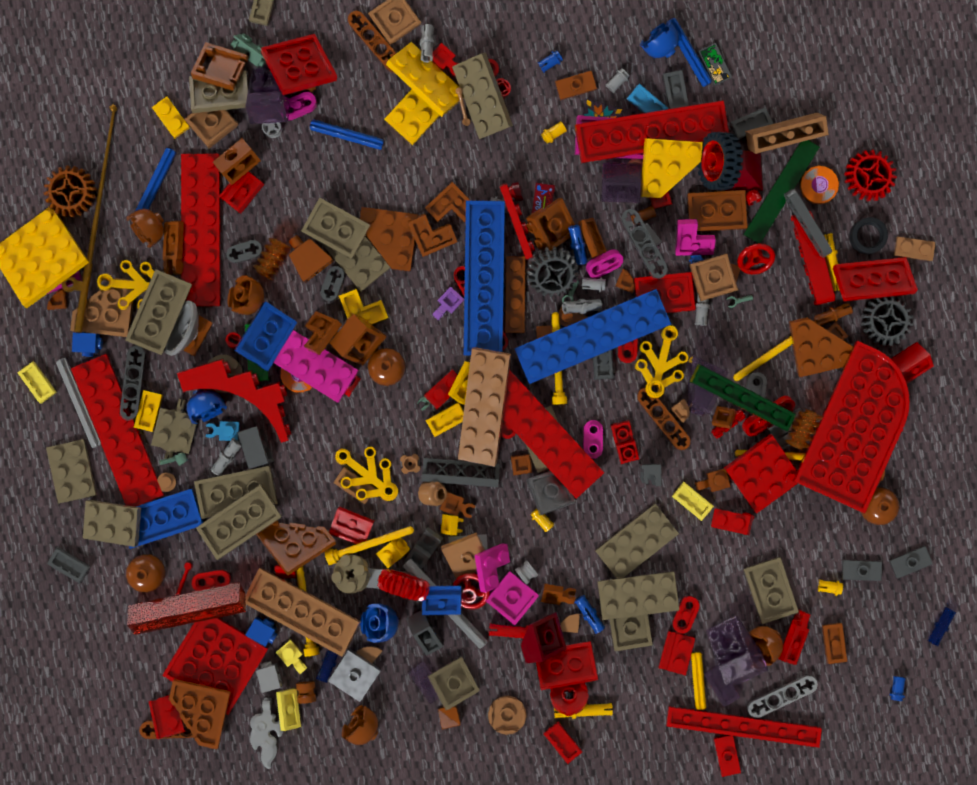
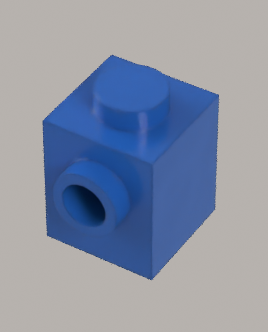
(86, 343)
(262, 631)

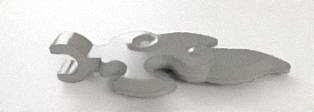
(260, 734)

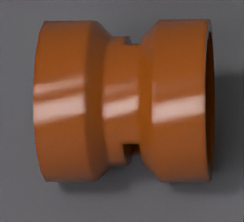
(306, 692)

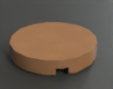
(509, 709)

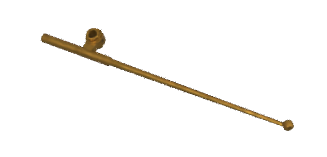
(83, 286)

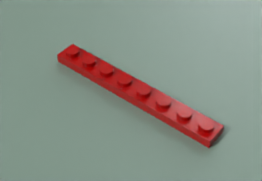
(743, 726)

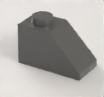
(424, 633)

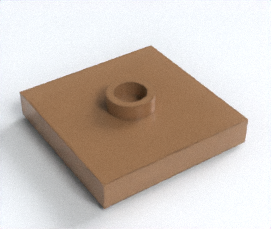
(394, 19)
(211, 125)
(713, 277)
(461, 554)

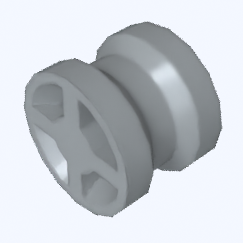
(268, 127)
(526, 572)

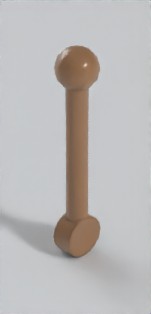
(465, 121)

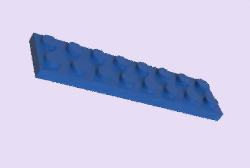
(484, 276)
(592, 336)

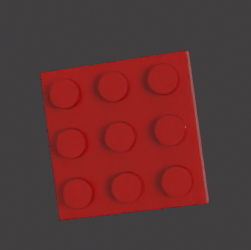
(298, 64)
(762, 473)

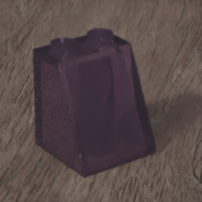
(698, 399)

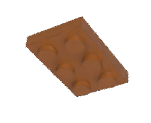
(718, 210)

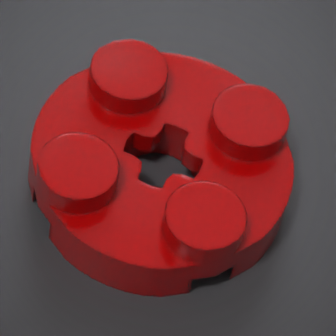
(570, 706)

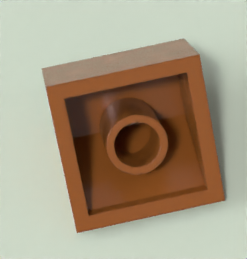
(357, 339)

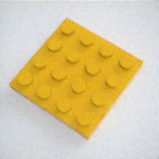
(40, 257)

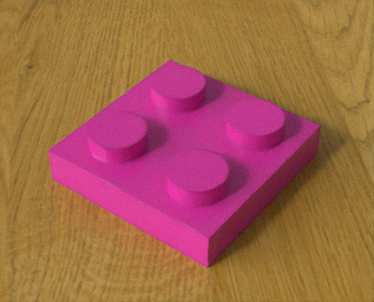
(512, 598)

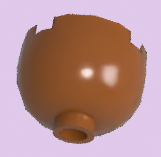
(147, 226)
(246, 296)
(386, 367)
(882, 507)
(145, 573)
(769, 643)
(362, 726)

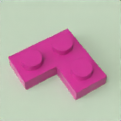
(689, 242)
(487, 565)

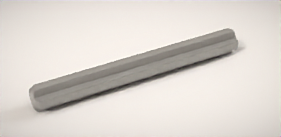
(73, 390)

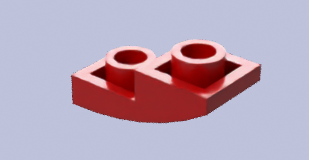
(624, 442)

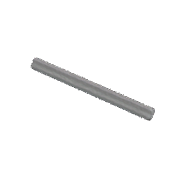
(462, 622)

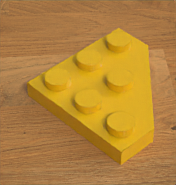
(666, 164)

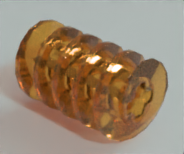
(270, 258)
(804, 429)

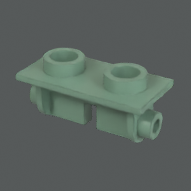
(244, 45)

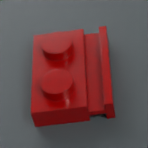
(241, 192)
(351, 526)
(676, 652)
(165, 718)

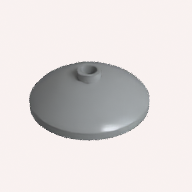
(184, 330)

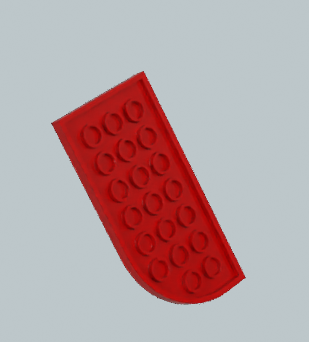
(857, 430)

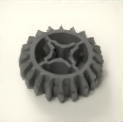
(541, 281)
(903, 322)

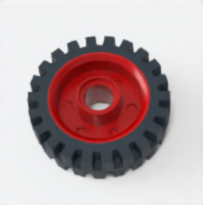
(720, 161)

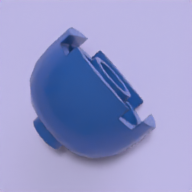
(661, 41)
(205, 405)
(379, 623)

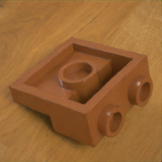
(550, 225)

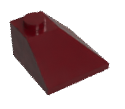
(750, 174)
(543, 640)

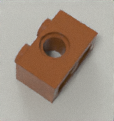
(236, 161)

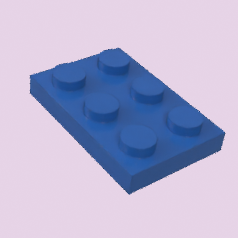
(265, 336)

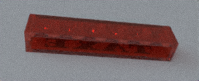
(186, 608)

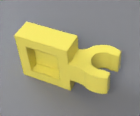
(290, 655)

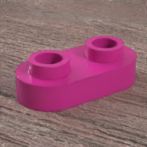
(297, 104)
(604, 263)
(593, 439)

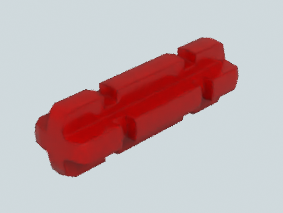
(718, 431)

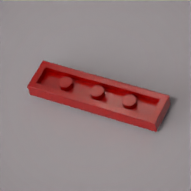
(520, 228)

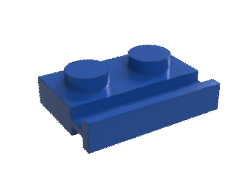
(443, 601)

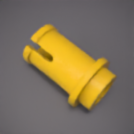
(554, 132)
(542, 520)
(830, 587)

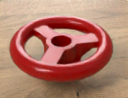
(755, 257)
(470, 598)

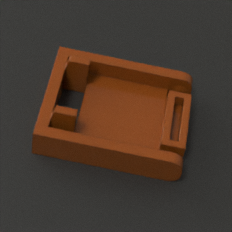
(223, 69)

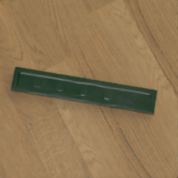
(775, 199)
(742, 397)

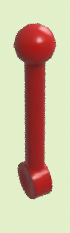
(188, 566)

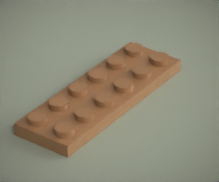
(484, 406)
(301, 612)

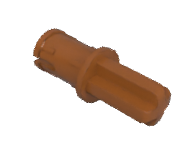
(833, 314)

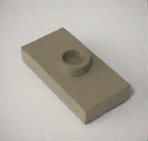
(261, 12)

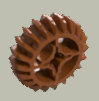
(53, 191)

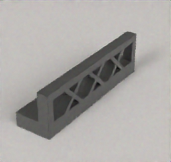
(454, 479)

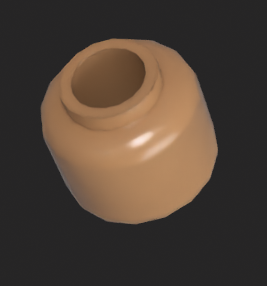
(432, 493)

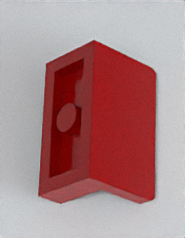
(913, 361)

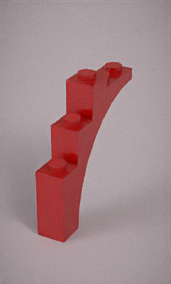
(266, 398)

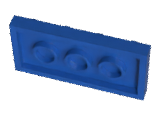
(168, 516)

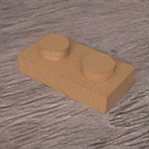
(914, 248)

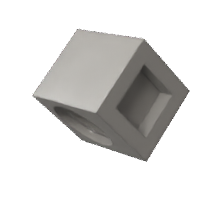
(269, 677)

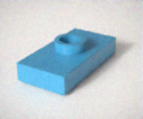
(645, 101)

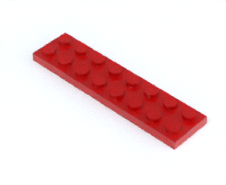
(627, 134)
(201, 228)
(117, 436)
(548, 439)

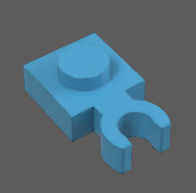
(226, 430)

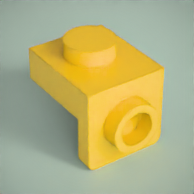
(393, 552)

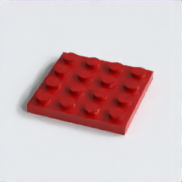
(216, 657)

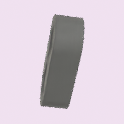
(243, 247)
(328, 282)

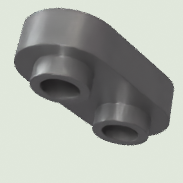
(761, 388)

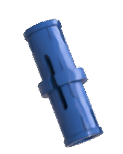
(578, 244)
(596, 625)

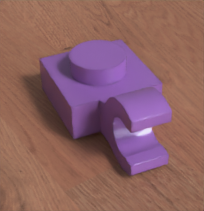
(449, 302)

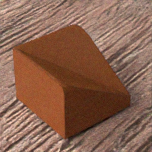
(449, 718)

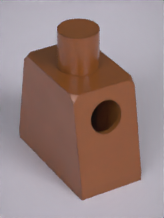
(308, 258)

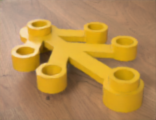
(139, 284)
(660, 365)
(369, 476)

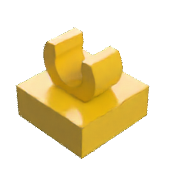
(450, 524)

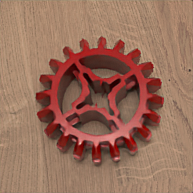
(863, 173)
(403, 585)

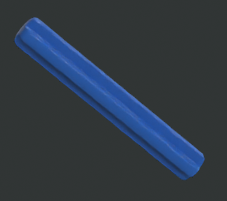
(691, 55)
(346, 134)
(156, 179)

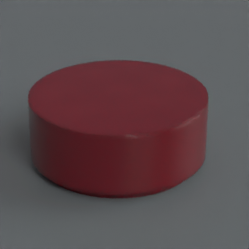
(517, 190)

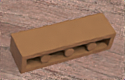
(786, 133)

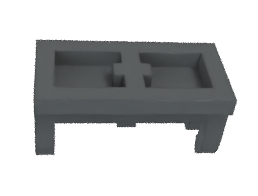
(255, 447)
(650, 472)

